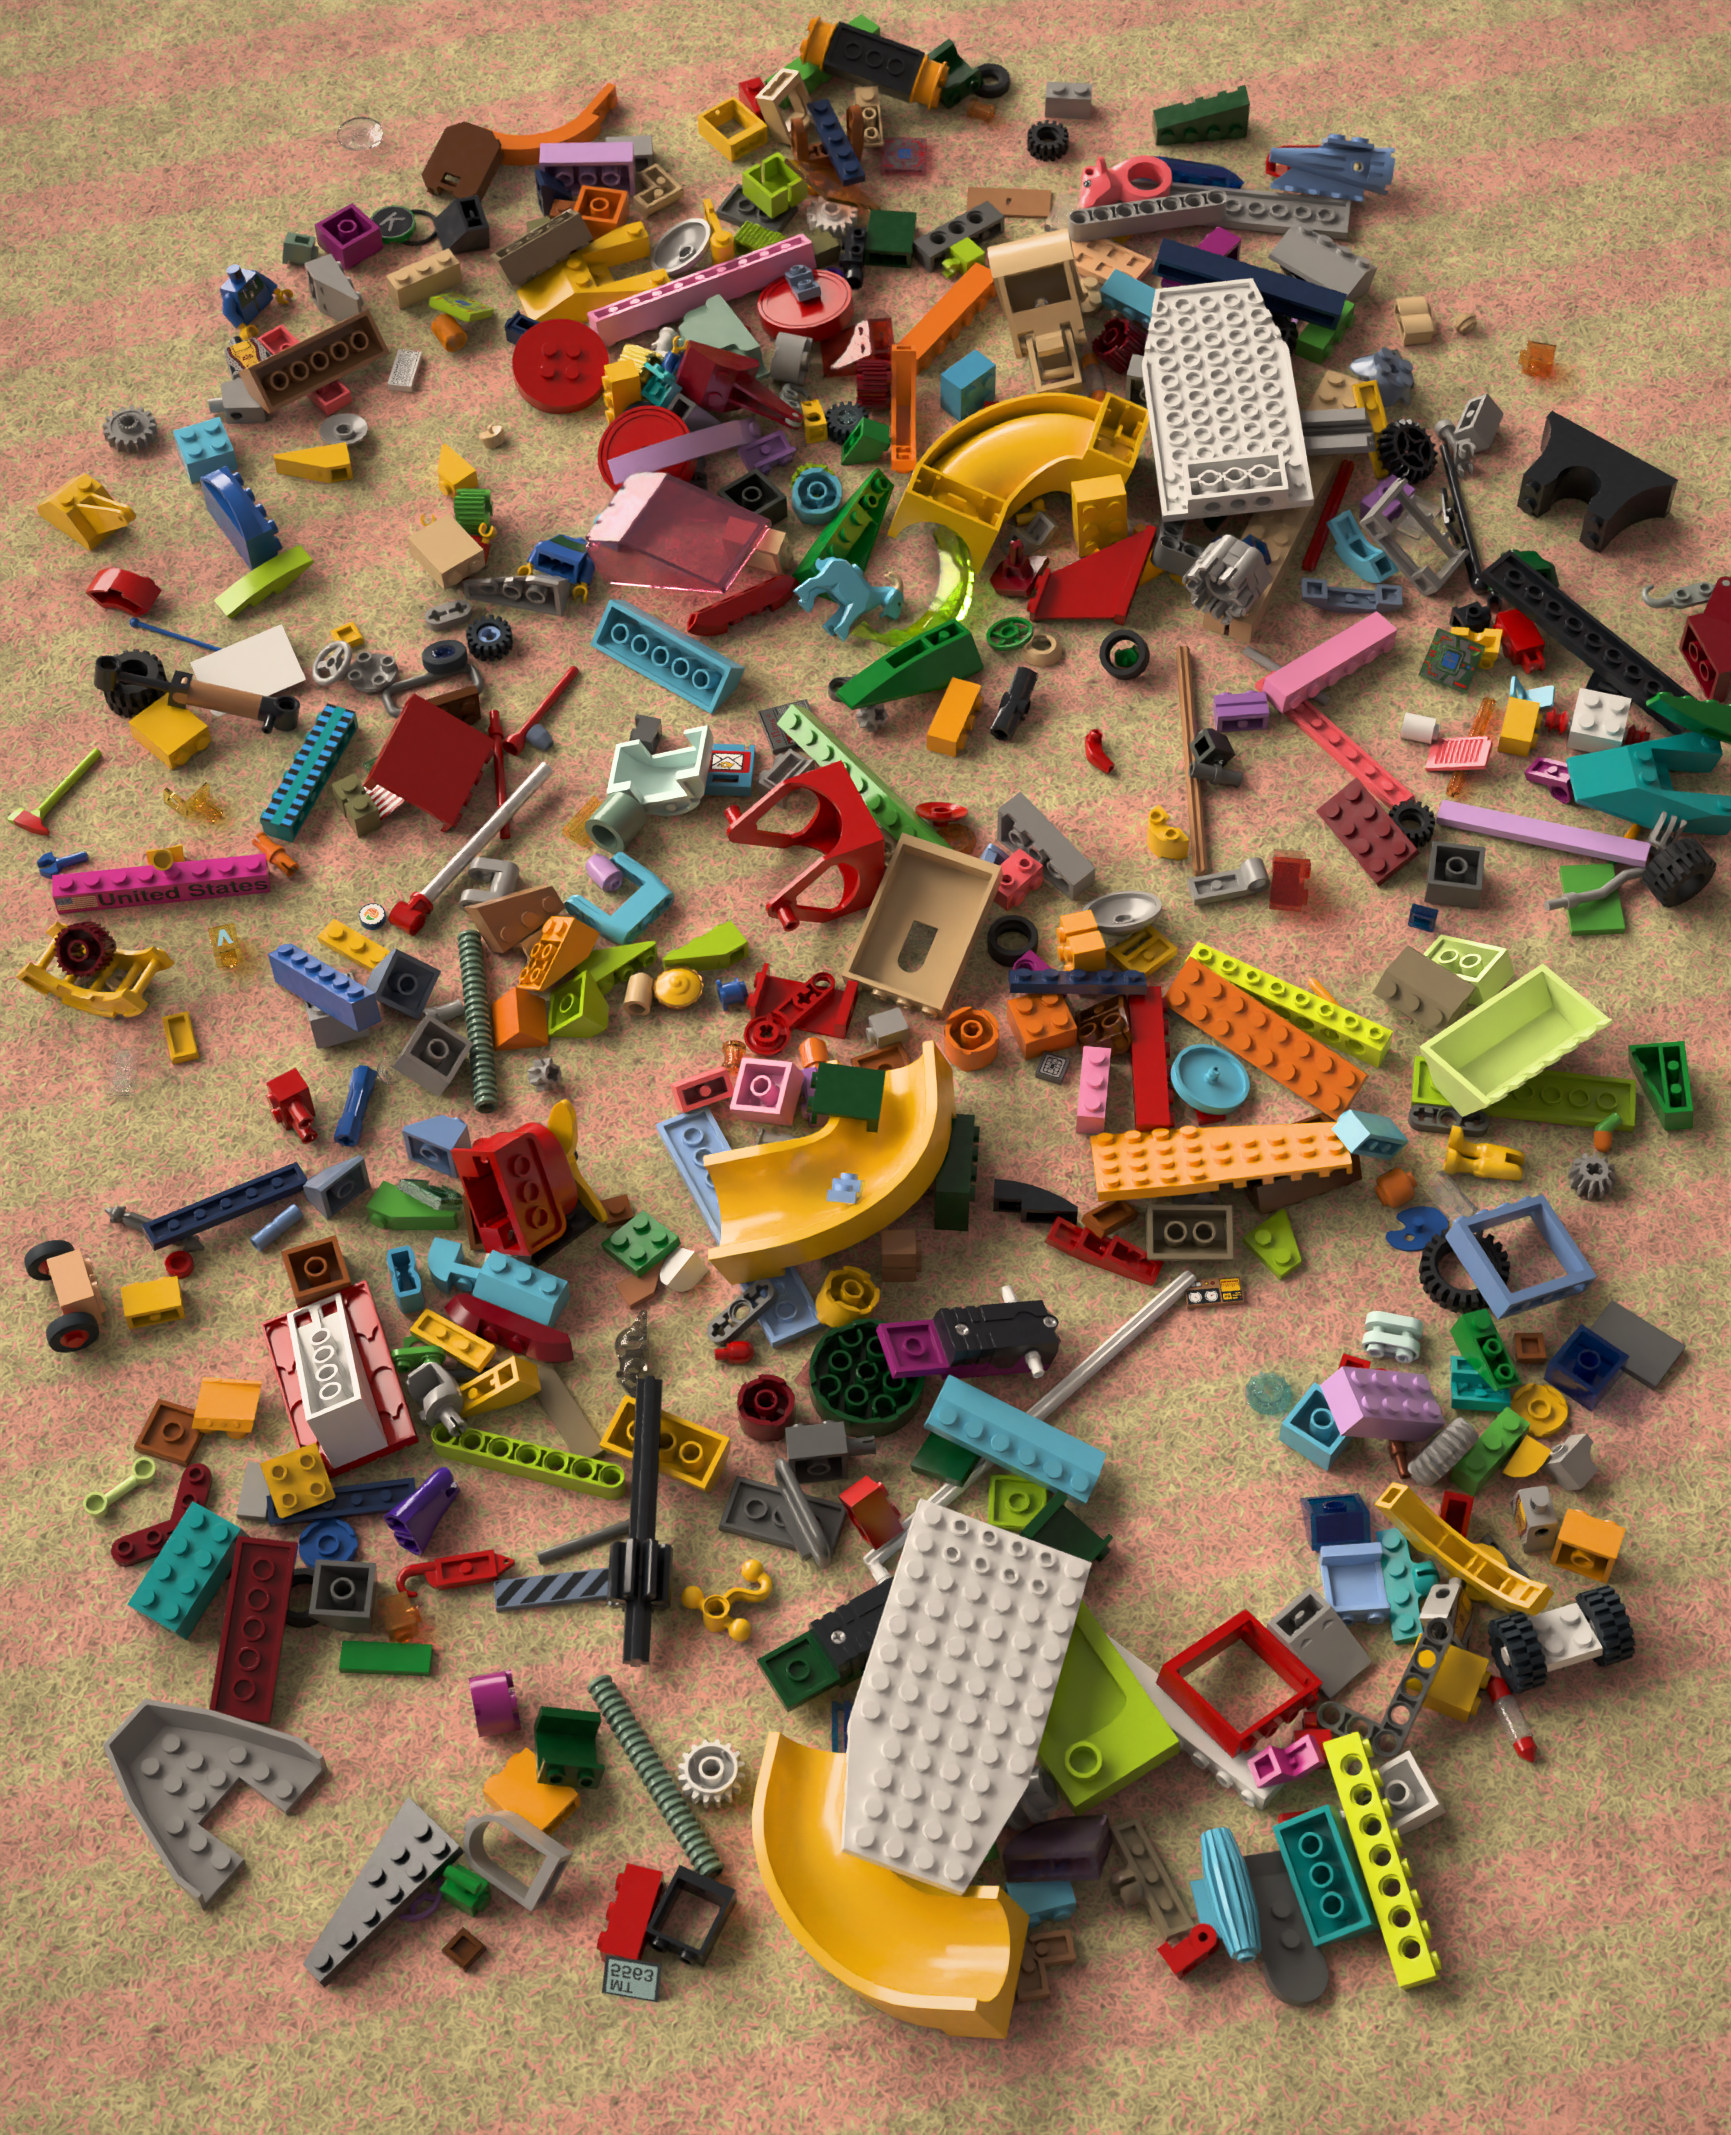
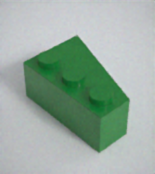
(1665, 1081)

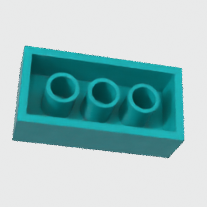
(188, 1571)

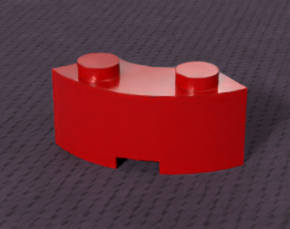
(123, 591)

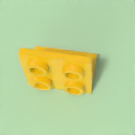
(297, 1480)

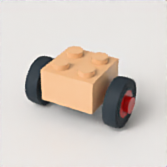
(76, 1292)

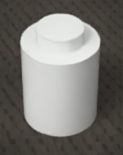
(1419, 728)

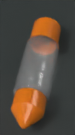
(1094, 377)

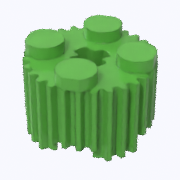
(472, 509)

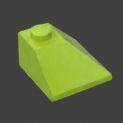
(577, 1009)

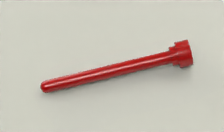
(515, 742)

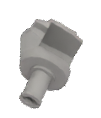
(438, 1395)

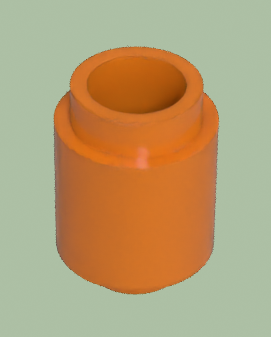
(813, 1052)

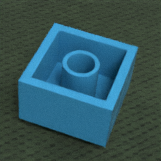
(967, 385)

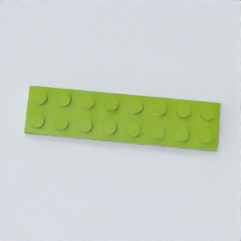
(1548, 1098)

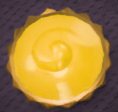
(678, 987)

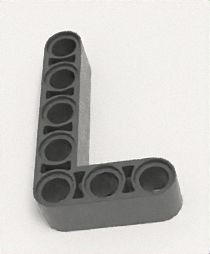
(1170, 551)
(1401, 1697)

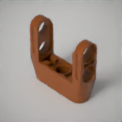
(816, 152)

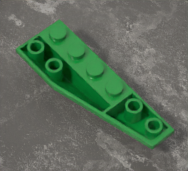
(851, 530)
(915, 667)
(1702, 717)

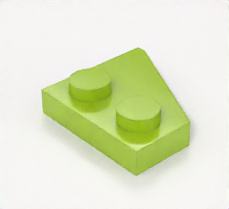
(1275, 1245)

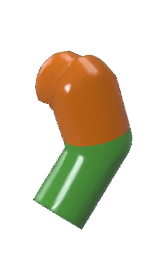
(1603, 1132)

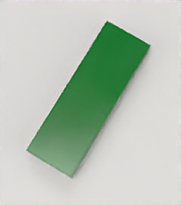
(386, 1658)

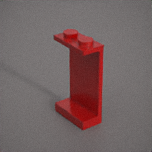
(829, 1019)

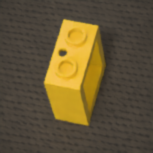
(740, 144)

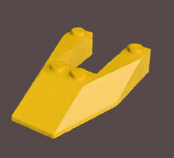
(584, 280)

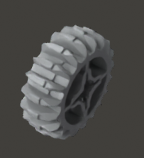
(1443, 1452)

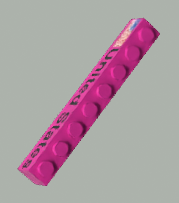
(151, 886)

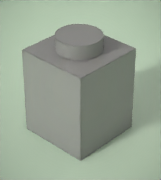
(887, 1028)

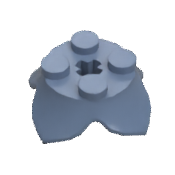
(1391, 373)

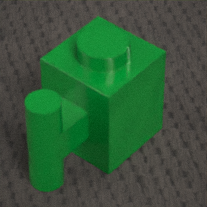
(465, 1890)

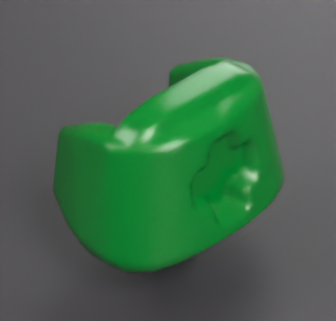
(1126, 657)

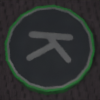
(395, 223)

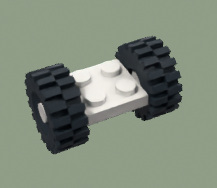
(1582, 1631)

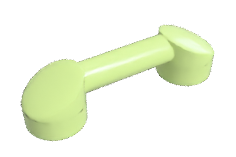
(143, 1472)

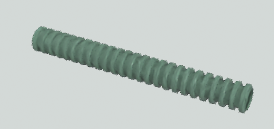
(478, 1021)
(655, 1776)

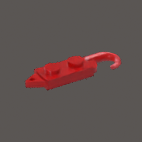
(457, 1571)

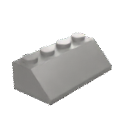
(1323, 262)

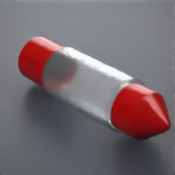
(1511, 1718)

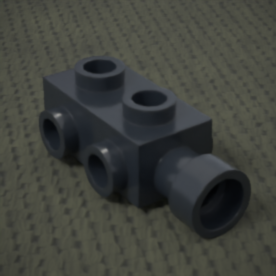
(853, 258)

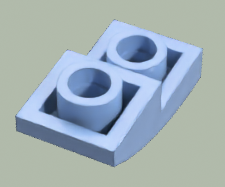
(846, 1189)

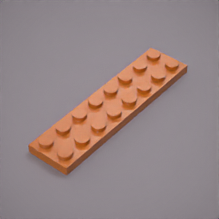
(1265, 1038)

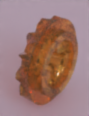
(958, 831)

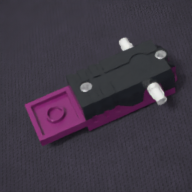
(974, 1341)

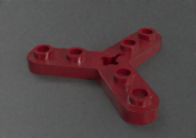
(149, 1542)

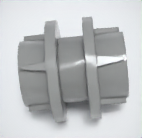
(1036, 1800)

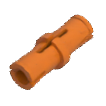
(275, 854)

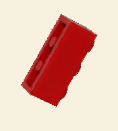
(631, 1912)

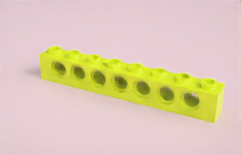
(1305, 1010)
(1340, 1755)

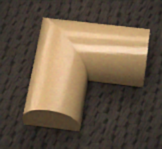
(660, 191)

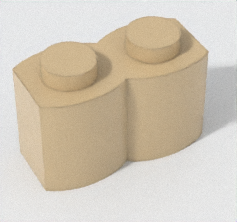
(1414, 320)

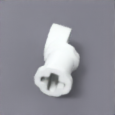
(664, 342)

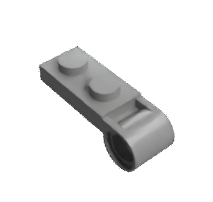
(1230, 884)

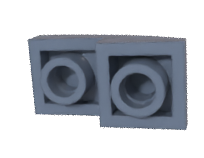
(802, 283)

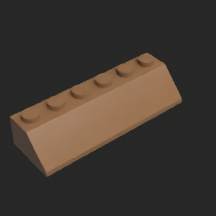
(314, 362)

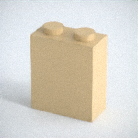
(446, 551)

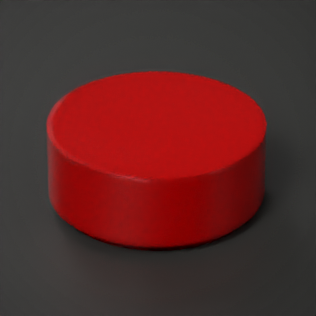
(179, 1264)

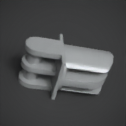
(1663, 839)

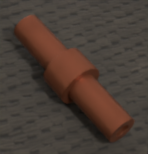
(1398, 1453)

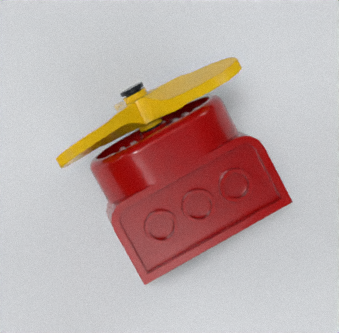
(526, 1183)

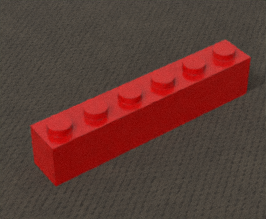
(1148, 1061)

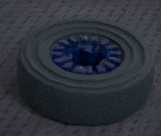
(444, 657)

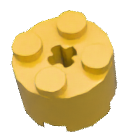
(846, 1297)

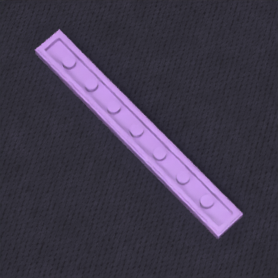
(1543, 833)

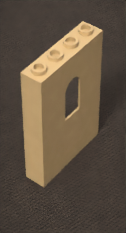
(934, 889)

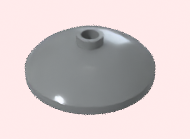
(682, 246)
(1124, 912)

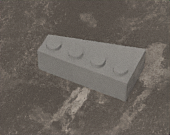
(1027, 828)

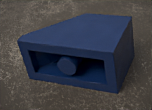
(549, 189)

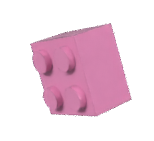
(767, 1091)

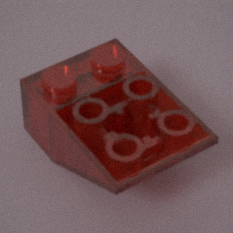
(865, 340)

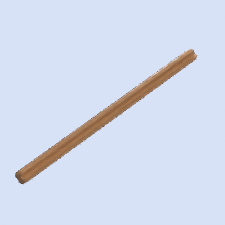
(1193, 785)

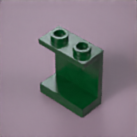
(961, 79)
(847, 1093)
(1065, 1532)
(567, 1748)

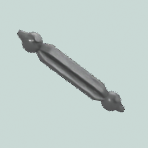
(118, 1214)

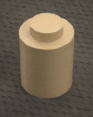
(639, 994)

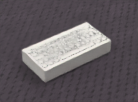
(404, 370)

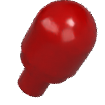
(737, 1352)

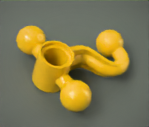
(739, 1628)

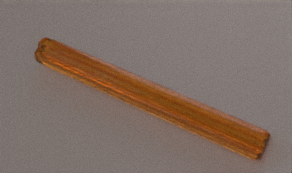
(1477, 730)

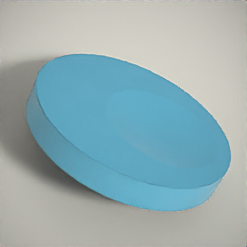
(1210, 1079)

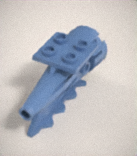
(1331, 171)

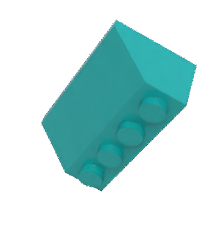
(1326, 1876)

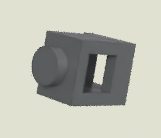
(648, 731)

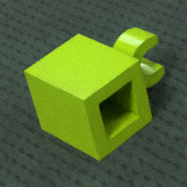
(962, 257)

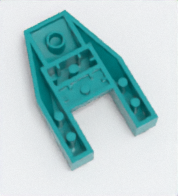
(1637, 784)

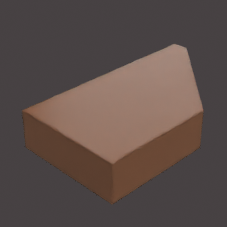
(639, 1290)

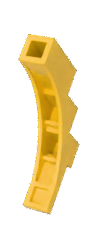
(1461, 1558)

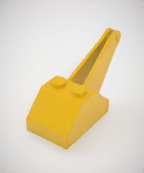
(85, 511)

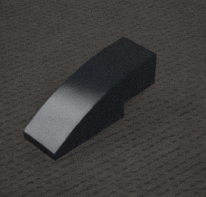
(1032, 1202)

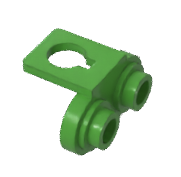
(413, 1357)

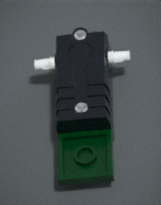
(831, 1650)

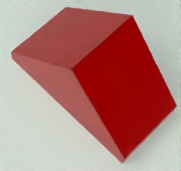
(1456, 1511)

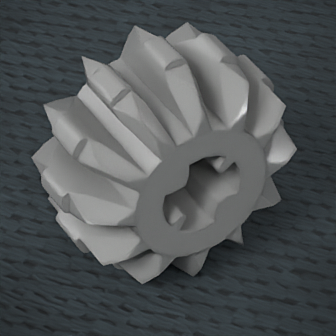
(1592, 1176)

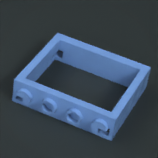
(1487, 1279)

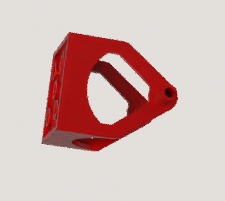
(838, 829)

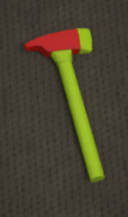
(33, 820)

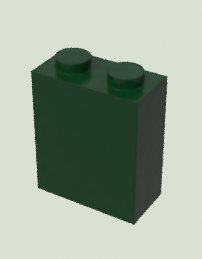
(890, 238)

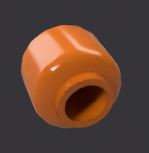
(1395, 1187)

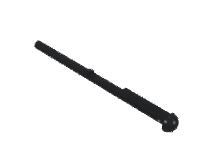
(1472, 560)

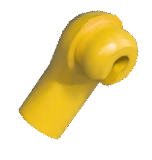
(1026, 518)

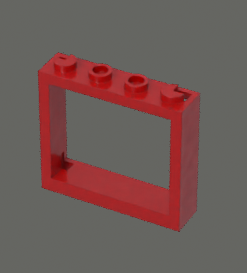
(1270, 1650)

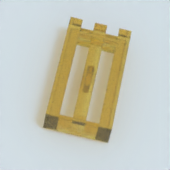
(571, 833)

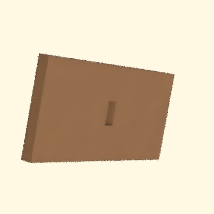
(1024, 202)

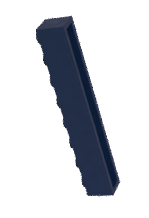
(1279, 291)

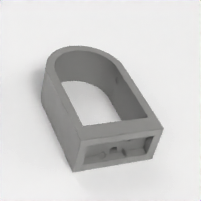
(547, 1876)

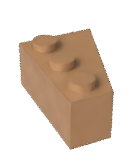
(514, 916)

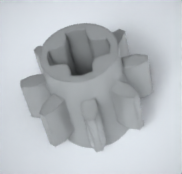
(872, 717)
(544, 1074)

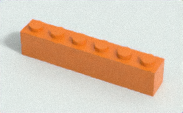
(950, 315)

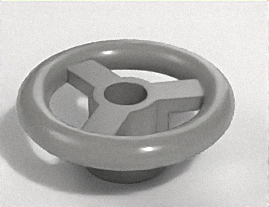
(335, 664)

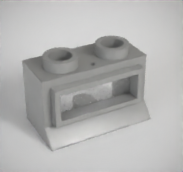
(784, 767)

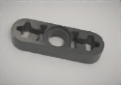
(1438, 1127)
(752, 1292)

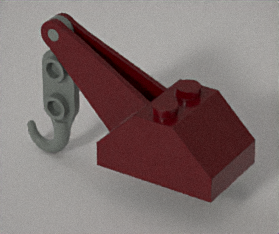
(728, 383)
(1705, 635)

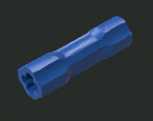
(360, 1088)

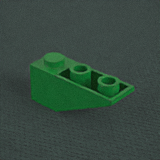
(1484, 1349)

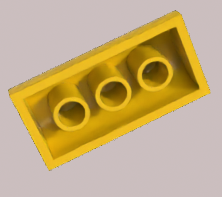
(686, 1449)

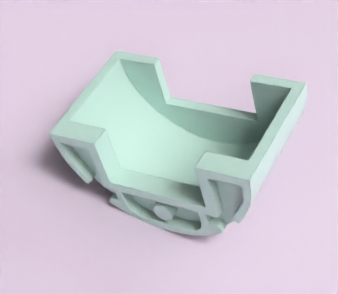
(664, 781)

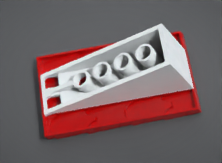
(340, 1379)

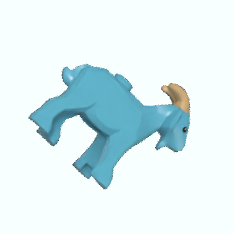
(851, 592)

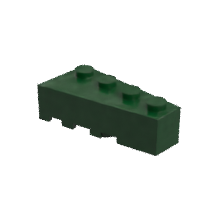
(1203, 119)
(956, 1174)

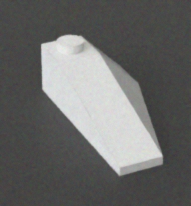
(1409, 1795)

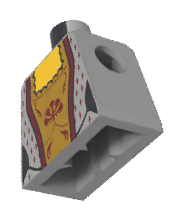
(243, 354)
(1534, 1512)
(1453, 1604)

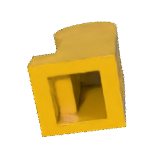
(814, 422)

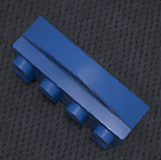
(240, 517)

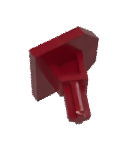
(1018, 572)

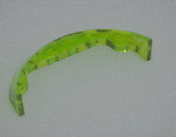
(952, 596)

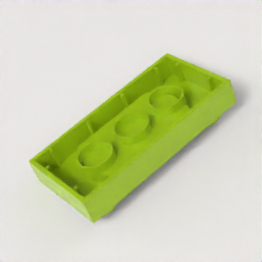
(1100, 1722)

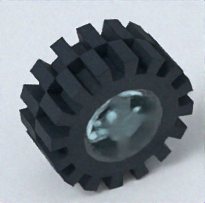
(840, 417)

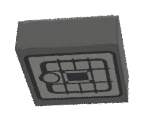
(1052, 1068)

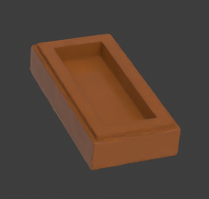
(1109, 1217)

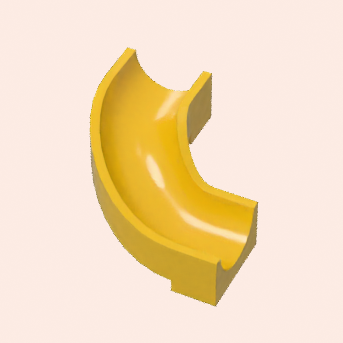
(1012, 455)
(777, 1191)
(879, 1932)

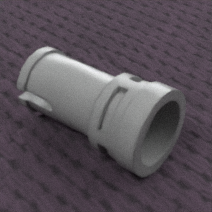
(446, 1012)

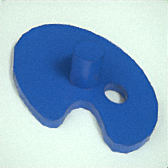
(1420, 1223)

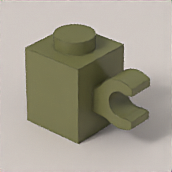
(825, 248)

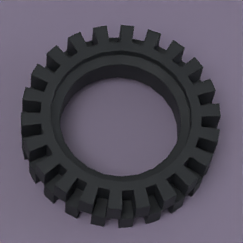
(1441, 1289)

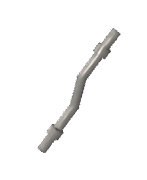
(1572, 900)

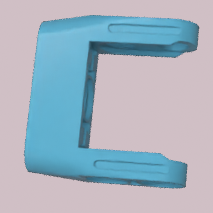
(635, 914)

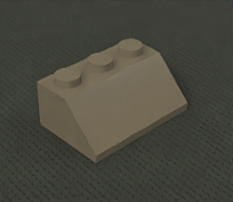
(1424, 990)
(1189, 1232)

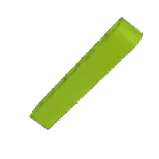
(539, 1470)

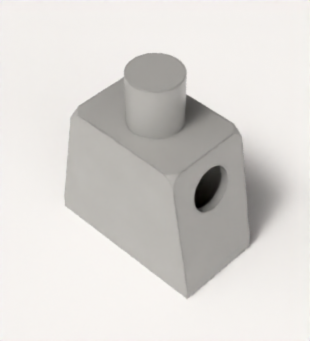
(237, 404)

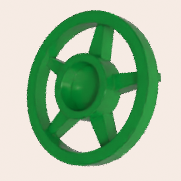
(1009, 634)

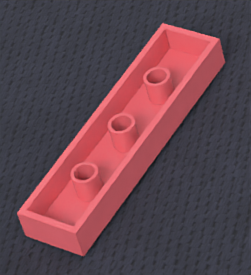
(328, 398)

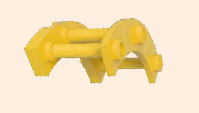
(93, 1000)

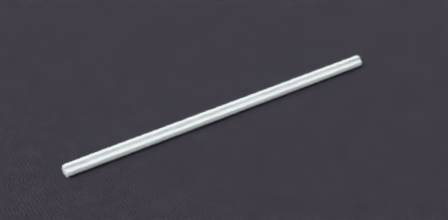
(1055, 1397)

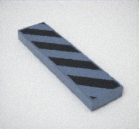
(551, 1589)

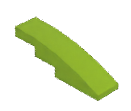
(269, 577)

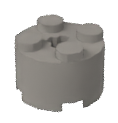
(791, 358)

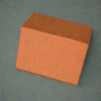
(519, 1021)

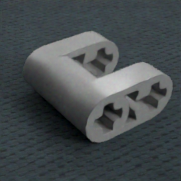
(499, 872)

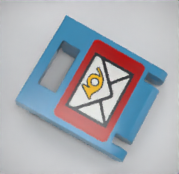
(731, 762)

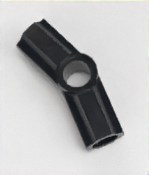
(1014, 704)

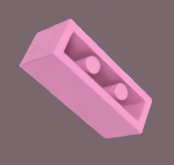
(1093, 1090)

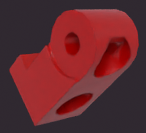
(1192, 1951)

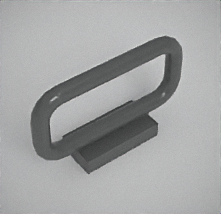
(422, 680)
(799, 1518)

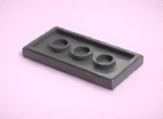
(754, 1514)

